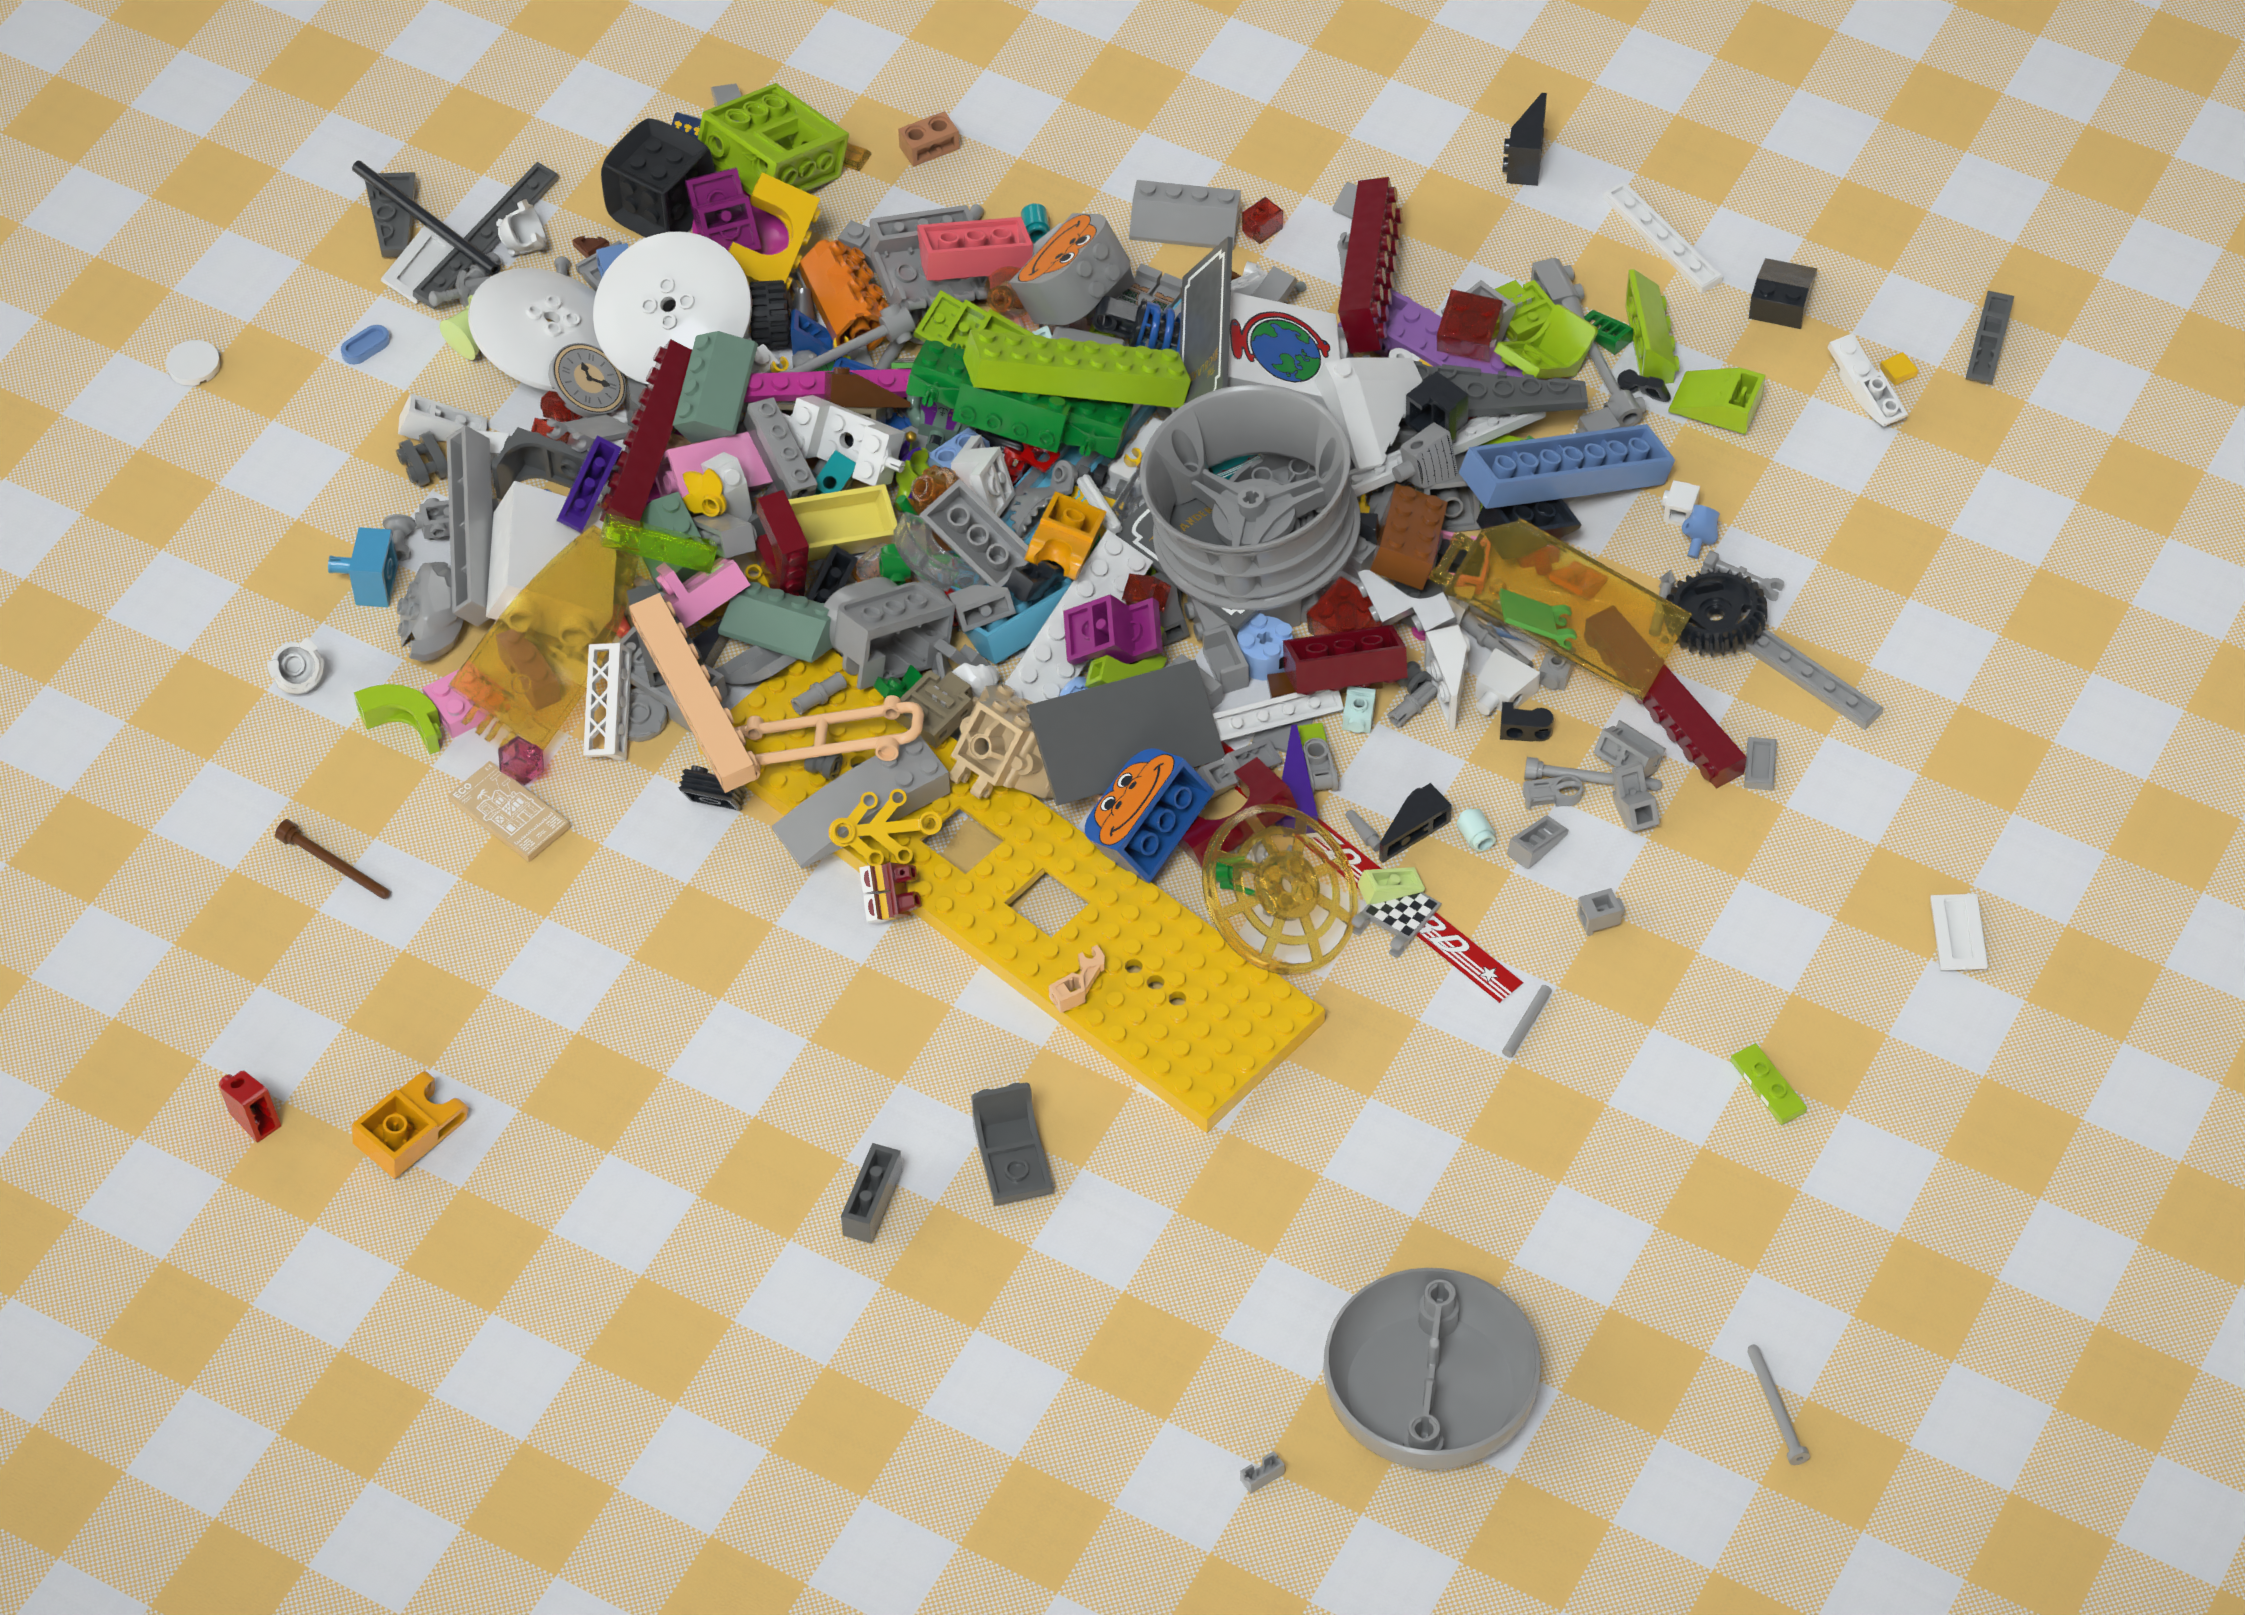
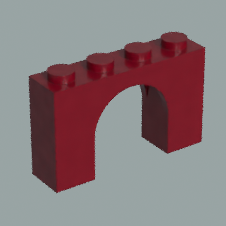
(783, 548)
(1261, 788)

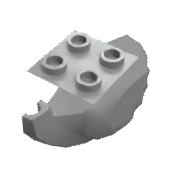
(429, 613)

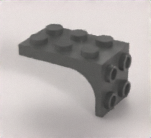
(534, 456)
(1010, 1143)

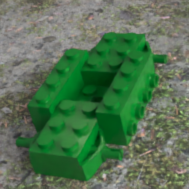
(1026, 417)

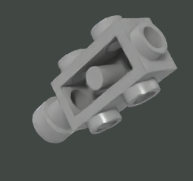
(434, 517)

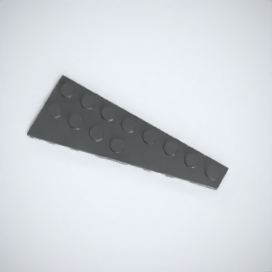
(1510, 394)

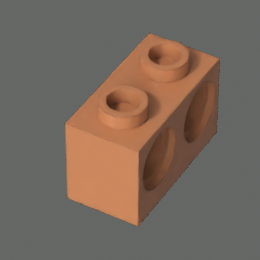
(928, 138)

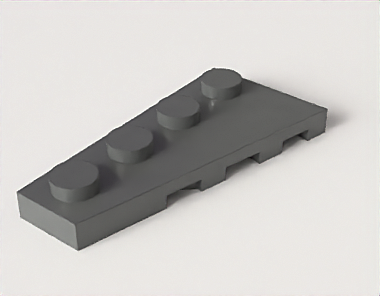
(390, 220)

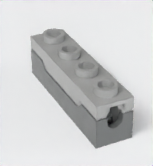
(779, 449)

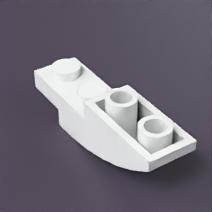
(1864, 383)

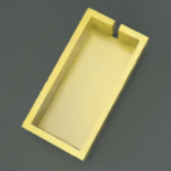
(846, 519)

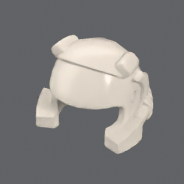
(522, 230)
(296, 666)

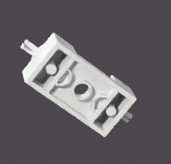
(821, 429)

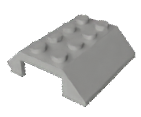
(898, 259)

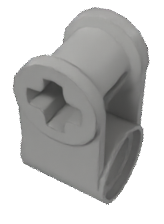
(1320, 769)

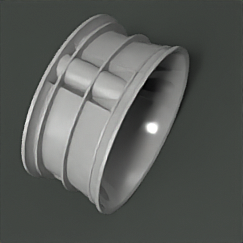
(1254, 517)

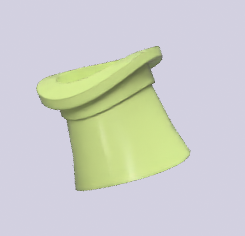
(458, 334)

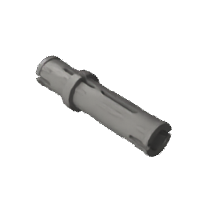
(1487, 637)

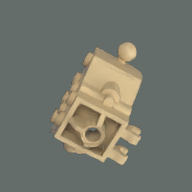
(1012, 750)

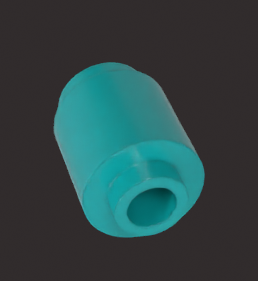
(1035, 221)

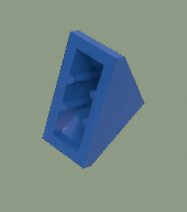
(809, 334)

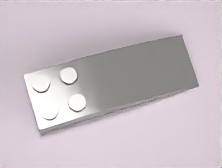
(913, 771)

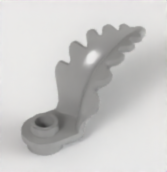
(1062, 481)

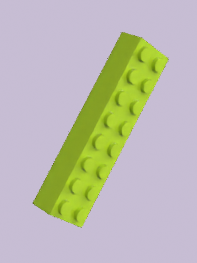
(1076, 369)

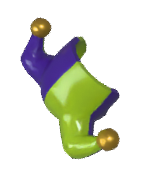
(915, 464)

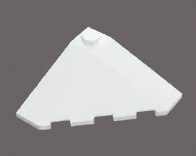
(1368, 402)

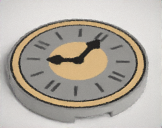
(587, 380)

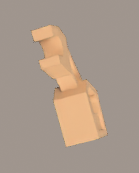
(1090, 968)

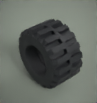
(770, 314)

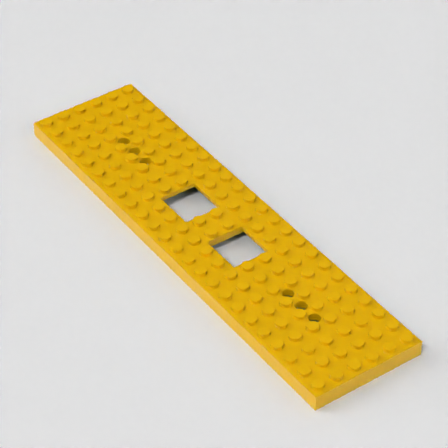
(1190, 1055)

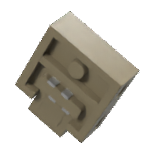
(943, 704)

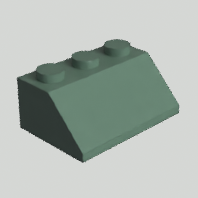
(671, 514)

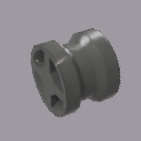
(1415, 677)

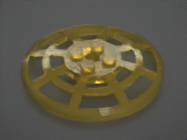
(1271, 893)

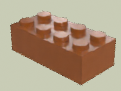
(1408, 536)

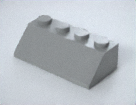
(1184, 214)
(976, 534)

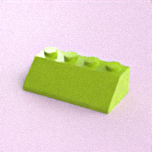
(1651, 328)

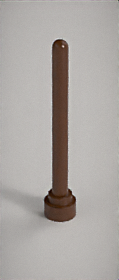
(289, 833)

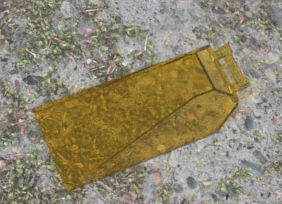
(1618, 623)

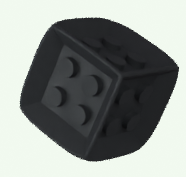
(647, 178)

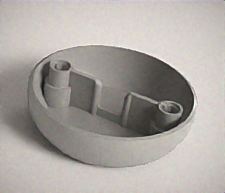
(1431, 1368)

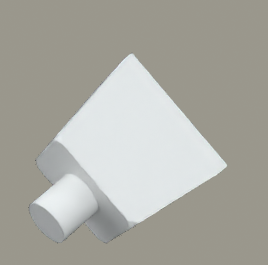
(1504, 681)

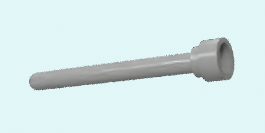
(1537, 769)

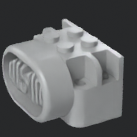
(887, 627)

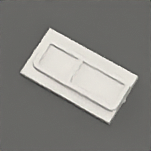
(416, 262)
(1958, 932)

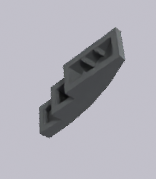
(1989, 337)

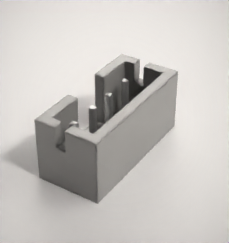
(1271, 1469)

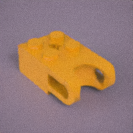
(1066, 534)
(406, 1125)

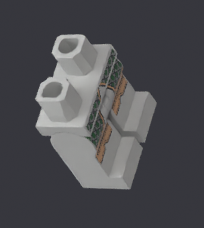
(1154, 287)

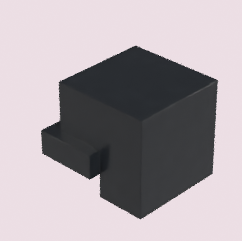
(1437, 402)

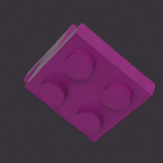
(722, 209)
(1112, 629)

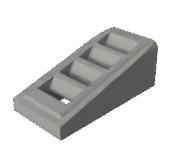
(1528, 855)

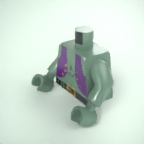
(933, 421)

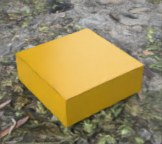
(1898, 368)

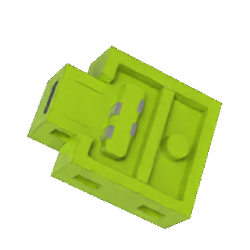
(1531, 309)

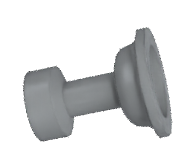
(401, 526)

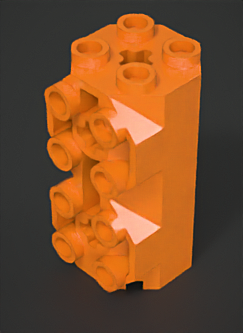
(842, 290)

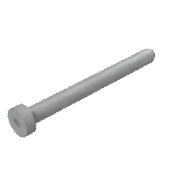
(1797, 1453)

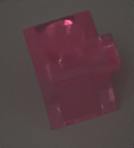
(521, 760)

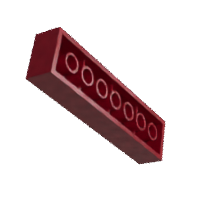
(1370, 265)

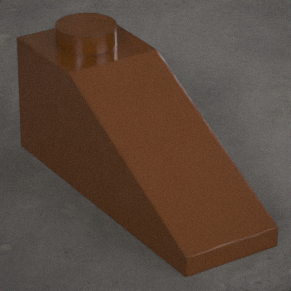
(853, 390)

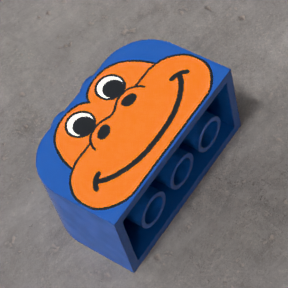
(1147, 811)

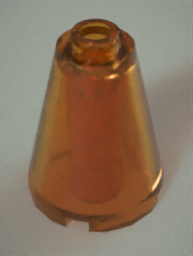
(1000, 294)

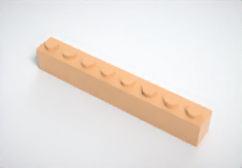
(693, 693)

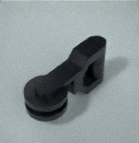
(1651, 386)

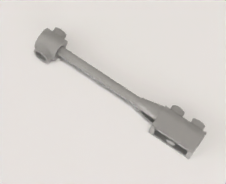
(1558, 285)
(895, 325)

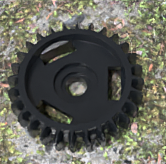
(1722, 595)

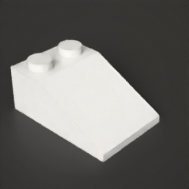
(1446, 663)

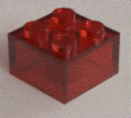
(1470, 325)
(1340, 610)

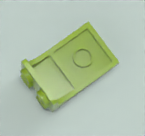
(1555, 349)

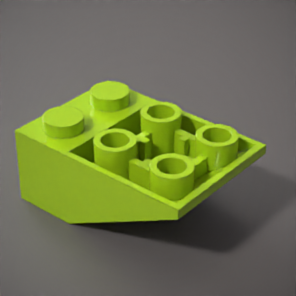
(1720, 397)

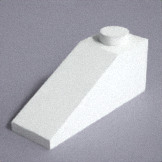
(442, 420)
(734, 484)

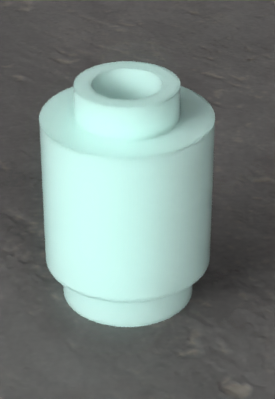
(1476, 829)

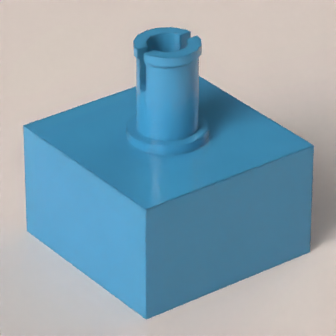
(370, 567)

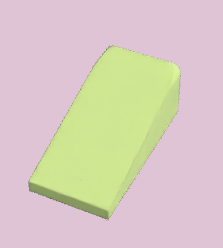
(1389, 884)

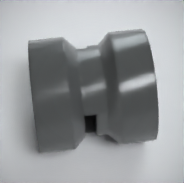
(826, 765)

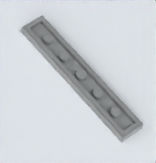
(1815, 679)

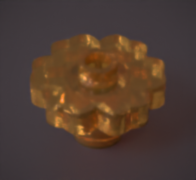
(931, 485)

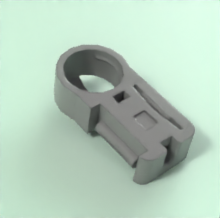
(1547, 791)

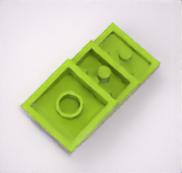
(952, 320)

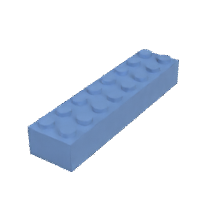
(1566, 466)

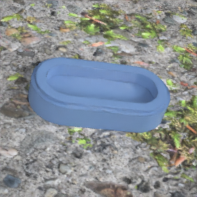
(365, 344)

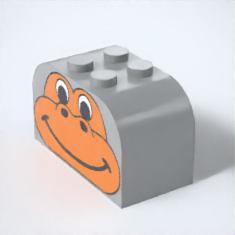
(1071, 271)

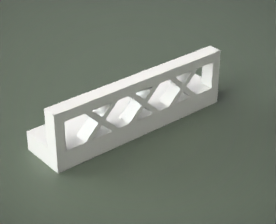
(617, 701)

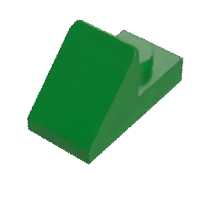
(895, 686)

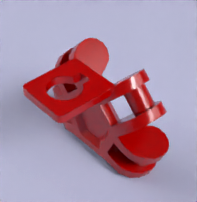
(1027, 459)

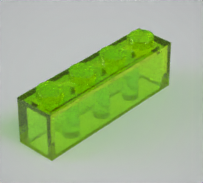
(658, 543)

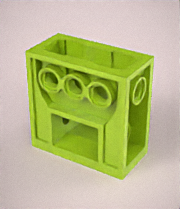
(774, 137)

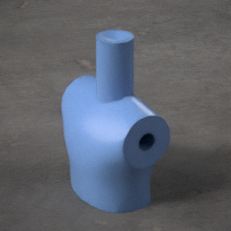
(1701, 527)

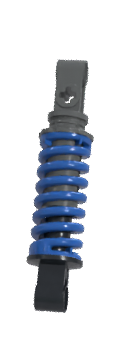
(1138, 322)

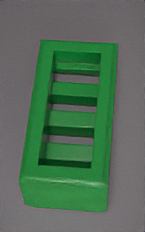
(1612, 343)

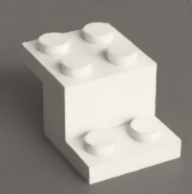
(985, 473)

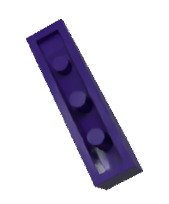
(588, 483)
(1297, 778)

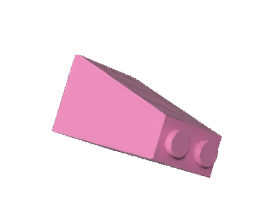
(689, 458)

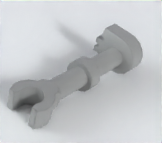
(1713, 563)

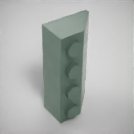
(714, 386)
(778, 622)

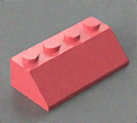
(973, 247)

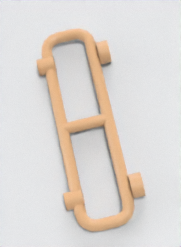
(886, 746)

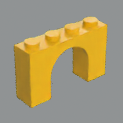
(796, 212)

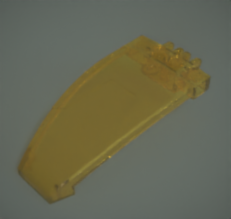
(537, 651)

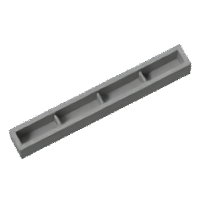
(469, 522)

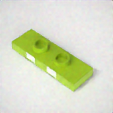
(1768, 1084)

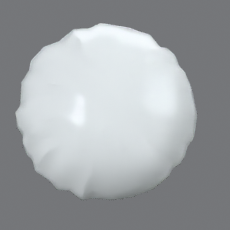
(977, 676)

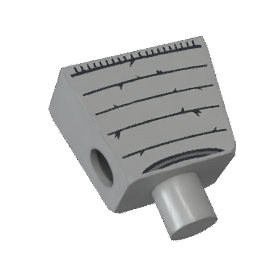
(1427, 458)

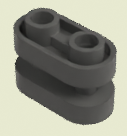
(417, 470)

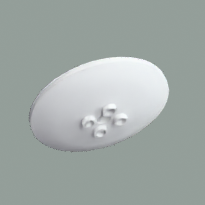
(668, 266)
(511, 322)

